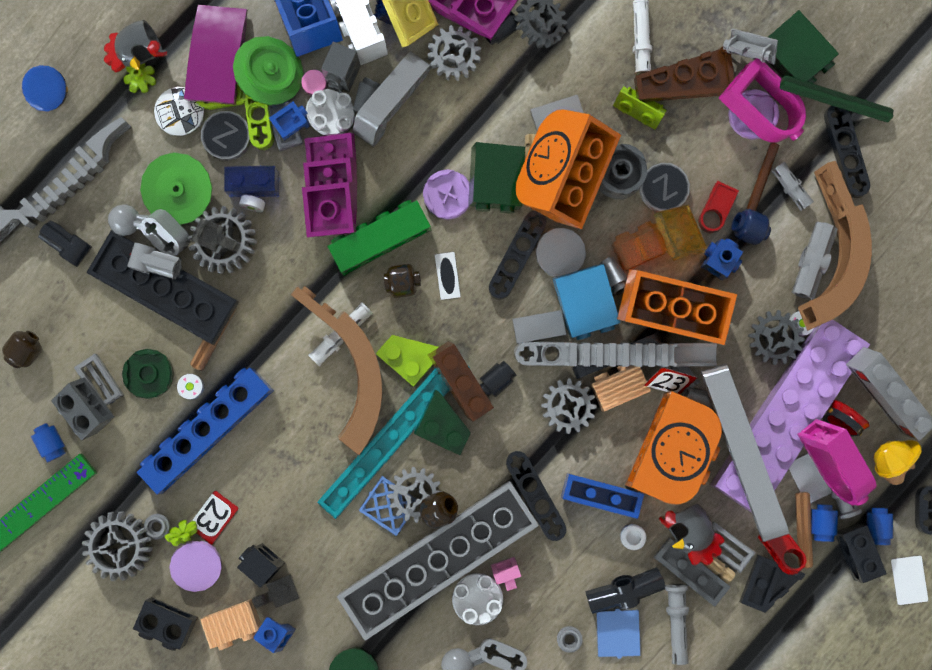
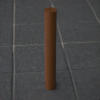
(763, 176)

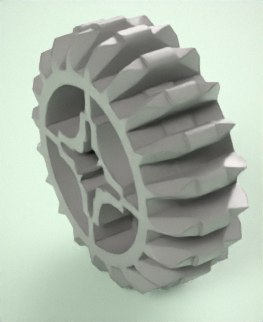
(214, 261)
(118, 555)

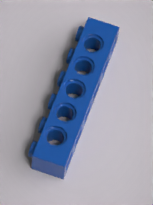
(161, 480)

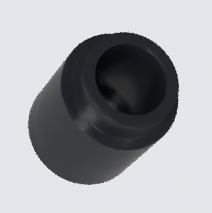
(506, 29)
(497, 379)

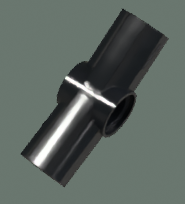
(625, 591)

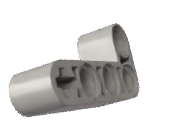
(389, 97)

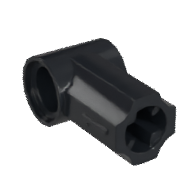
(69, 246)

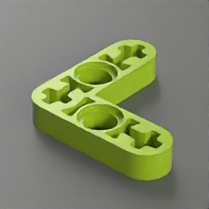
(243, 99)

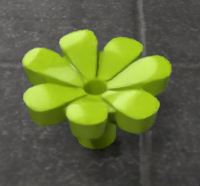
(140, 78)
(181, 534)

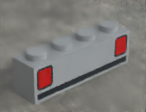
(891, 393)

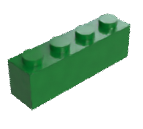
(379, 237)

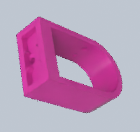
(747, 113)
(838, 461)

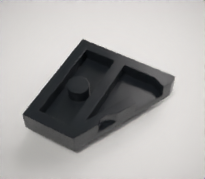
(767, 584)

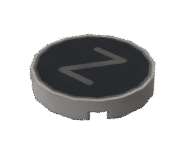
(225, 135)
(664, 187)

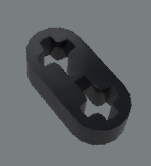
(922, 510)

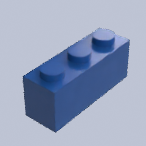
(602, 496)

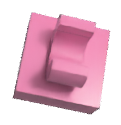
(506, 572)

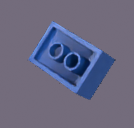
(309, 24)

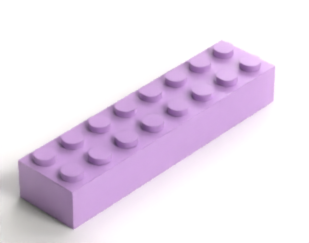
(794, 403)

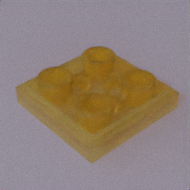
(680, 232)

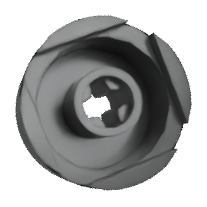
(631, 180)

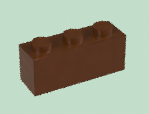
(460, 381)

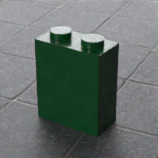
(802, 49)
(494, 176)

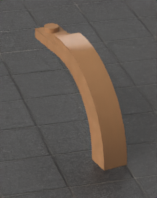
(854, 250)
(369, 391)

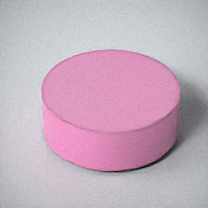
(313, 81)

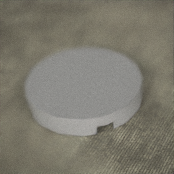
(560, 252)

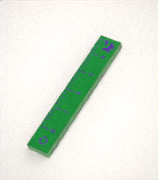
(44, 499)

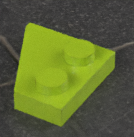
(407, 357)

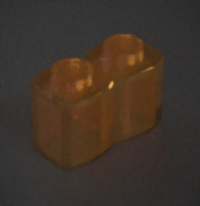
(639, 247)

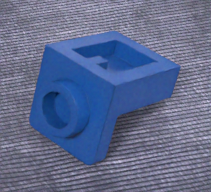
(290, 120)
(273, 635)

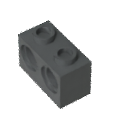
(340, 67)
(82, 408)

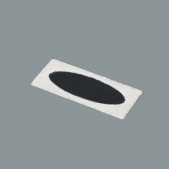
(447, 275)

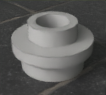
(149, 524)
(569, 647)

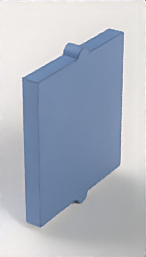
(618, 633)

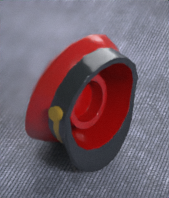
(846, 418)

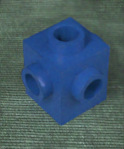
(722, 266)

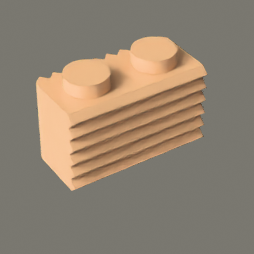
(619, 387)
(230, 624)

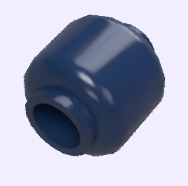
(751, 227)

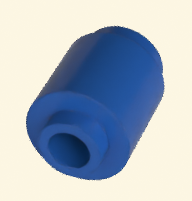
(48, 442)
(824, 523)
(880, 525)

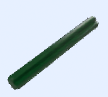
(836, 98)

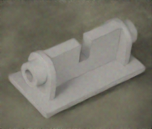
(751, 46)

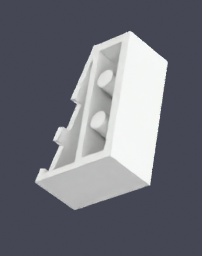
(362, 29)

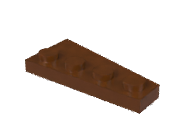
(689, 78)

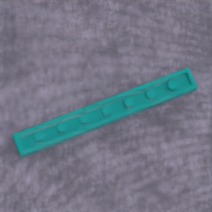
(381, 447)

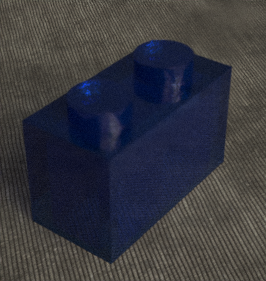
(251, 180)

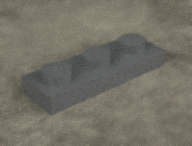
(695, 576)

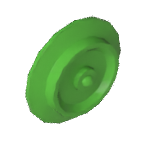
(268, 70)
(178, 186)

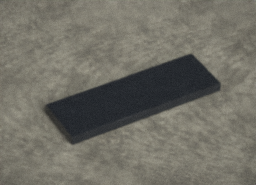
(181, 300)

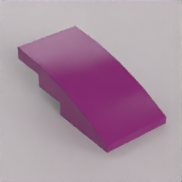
(475, 15)
(214, 42)
(330, 185)

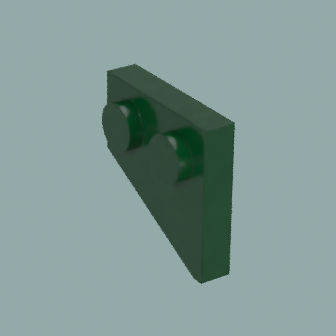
(442, 425)

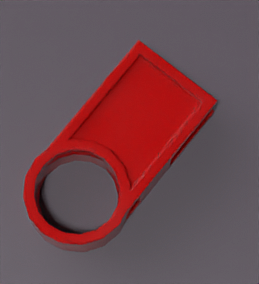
(720, 202)
(782, 545)

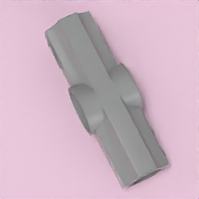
(814, 260)

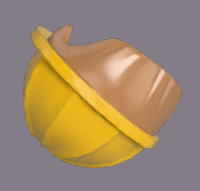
(895, 459)

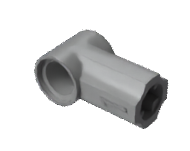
(148, 260)

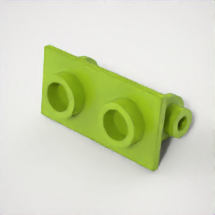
(648, 113)

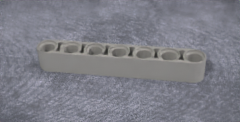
(745, 453)

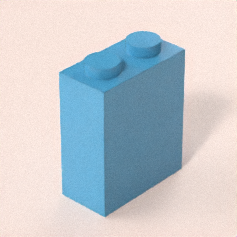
(586, 301)

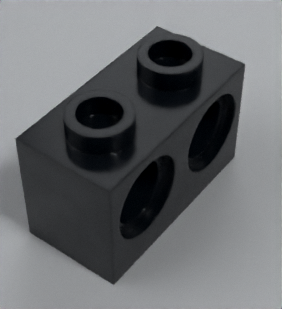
(860, 553)
(260, 564)
(167, 616)

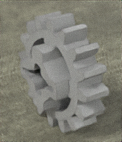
(462, 47)
(583, 400)
(403, 490)

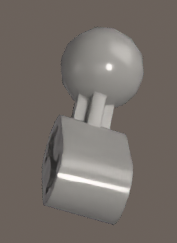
(158, 227)
(462, 660)

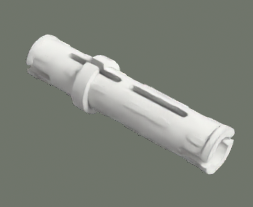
(642, 38)
(333, 341)

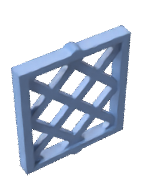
(372, 494)

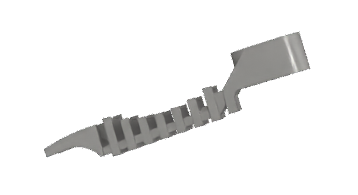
(101, 145)
(620, 354)

